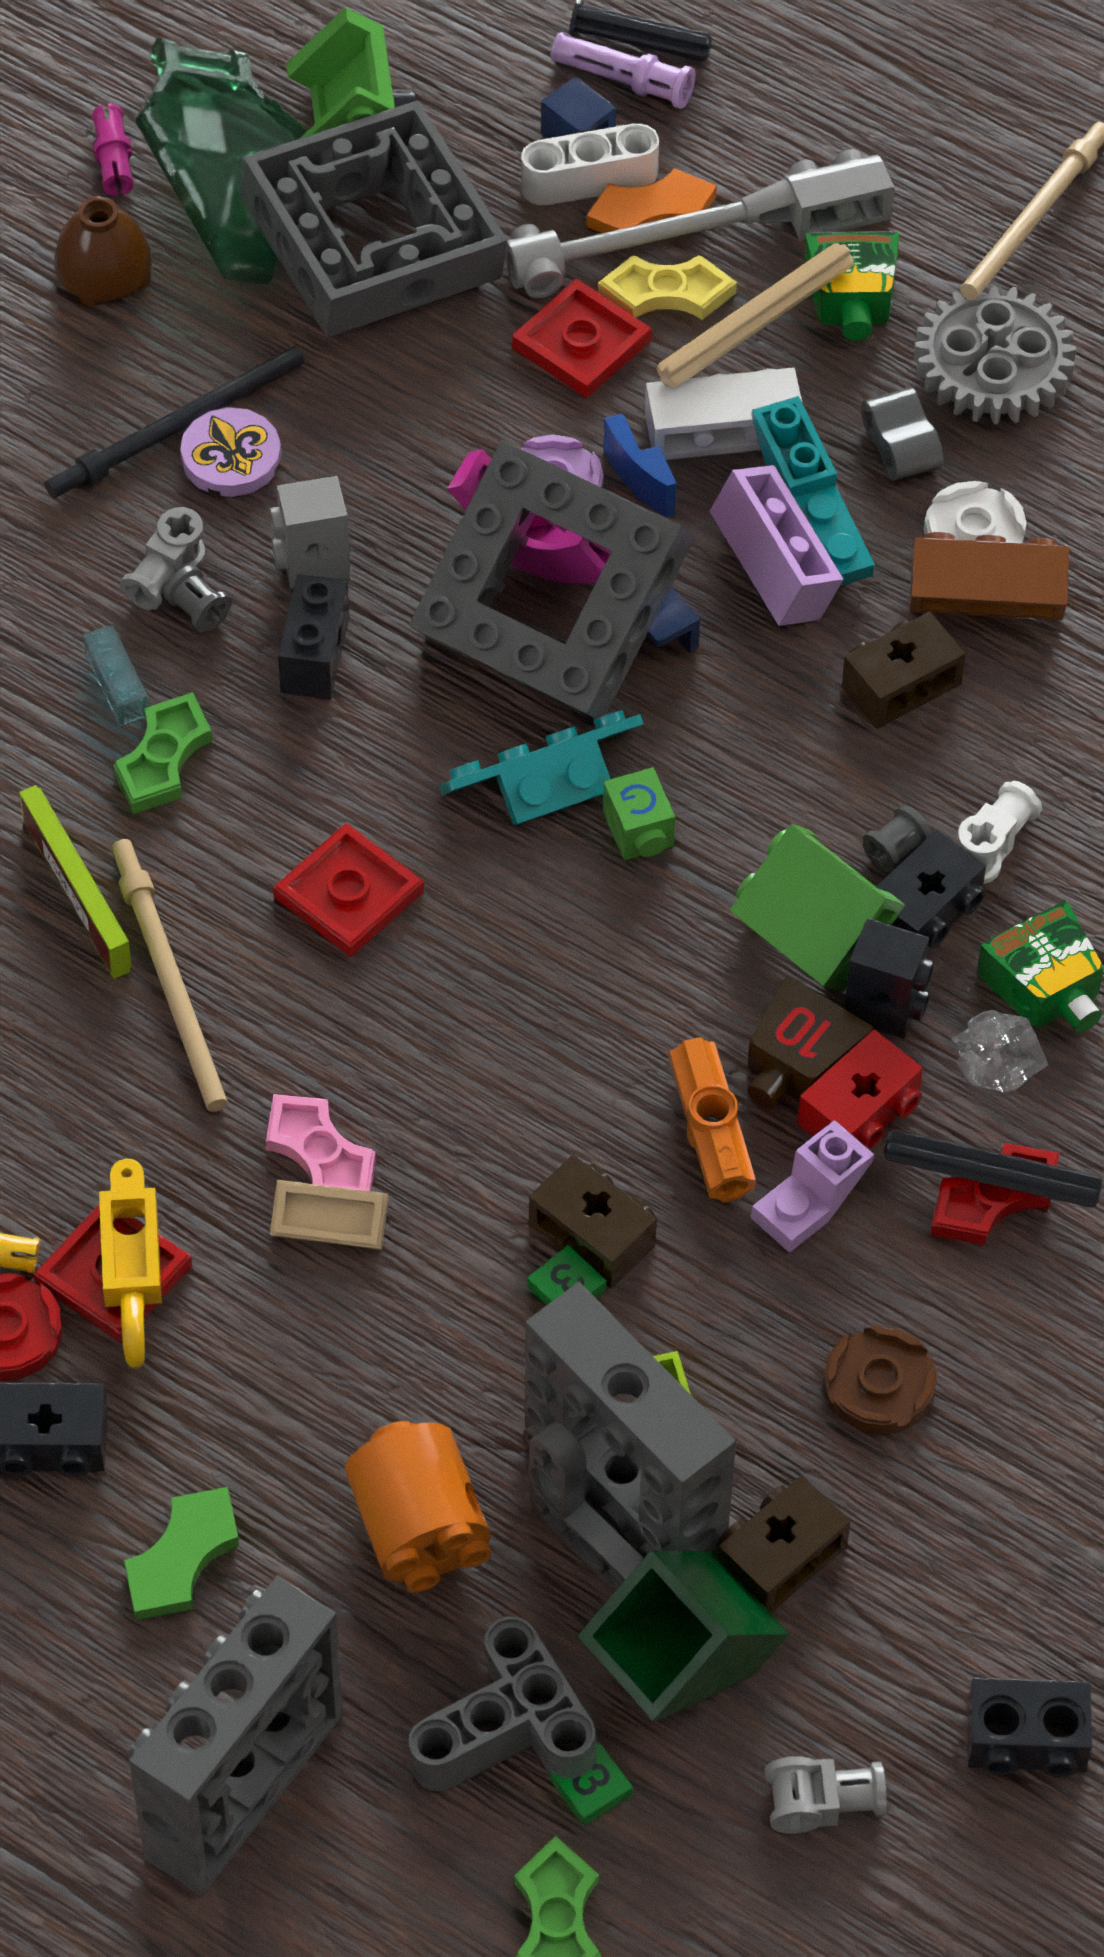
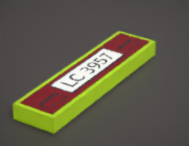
(76, 881)

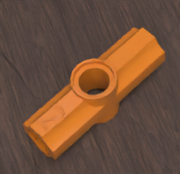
(720, 1143)

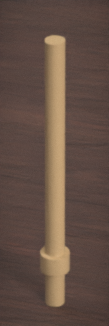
(1076, 161)
(138, 893)

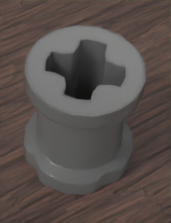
(197, 598)
(896, 838)

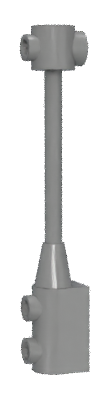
(812, 198)

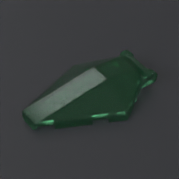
(199, 134)

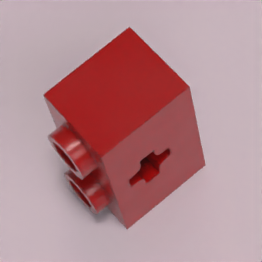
(863, 1091)

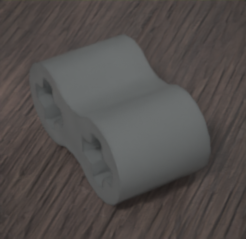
(902, 434)

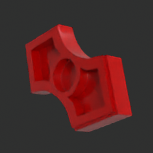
(971, 1208)

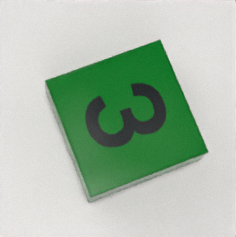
(562, 1273)
(596, 1790)

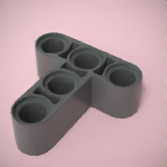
(507, 1704)

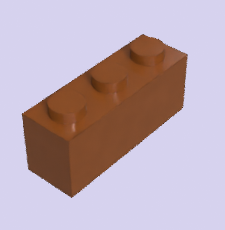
(989, 576)

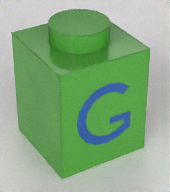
(638, 814)

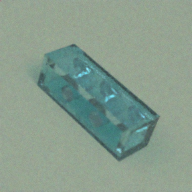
(116, 674)

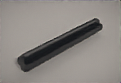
(993, 1168)

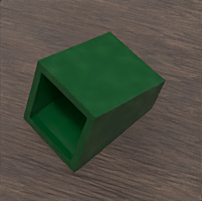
(681, 1631)

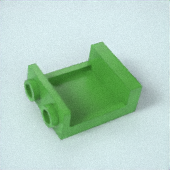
(344, 71)
(811, 905)

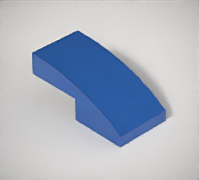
(642, 471)

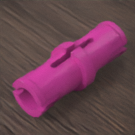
(112, 149)

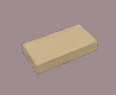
(329, 1214)

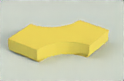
(647, 287)

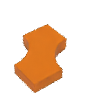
(633, 206)

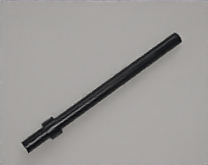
(96, 465)

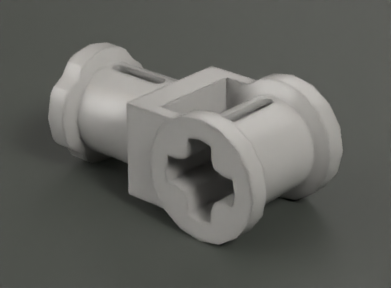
(170, 548)
(821, 1792)

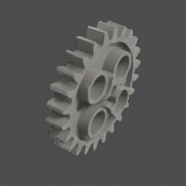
(995, 354)

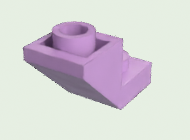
(819, 1183)

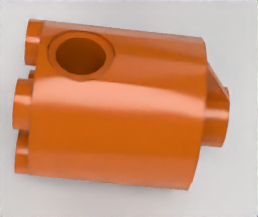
(418, 1503)

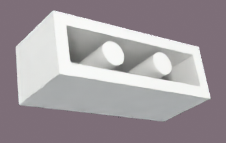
(713, 411)

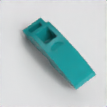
(801, 460)

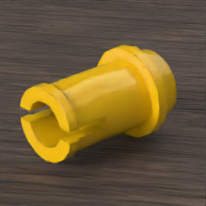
(11, 1260)

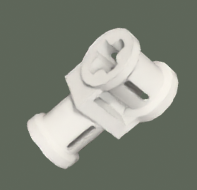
(993, 829)

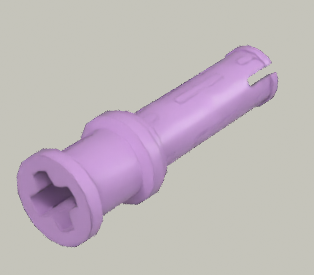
(643, 74)

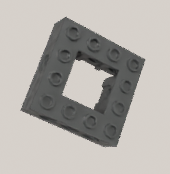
(398, 149)
(618, 613)
(661, 1440)
(289, 1671)

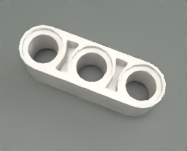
(587, 162)

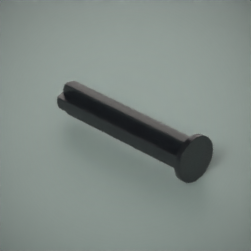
(639, 32)

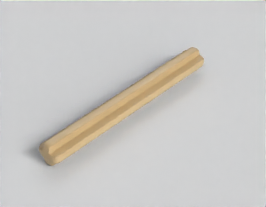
(754, 315)

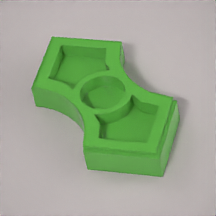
(153, 769)
(197, 1533)
(556, 1891)

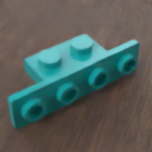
(549, 777)

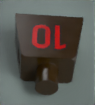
(798, 1042)

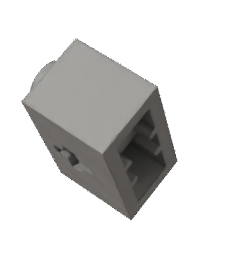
(311, 530)

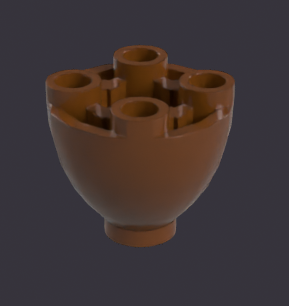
(102, 253)

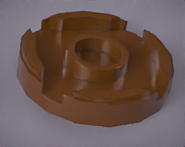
(880, 1380)

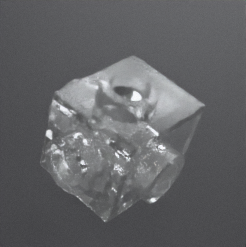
(999, 1051)

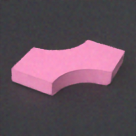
(305, 1134)

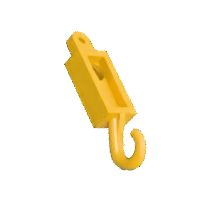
(133, 1260)

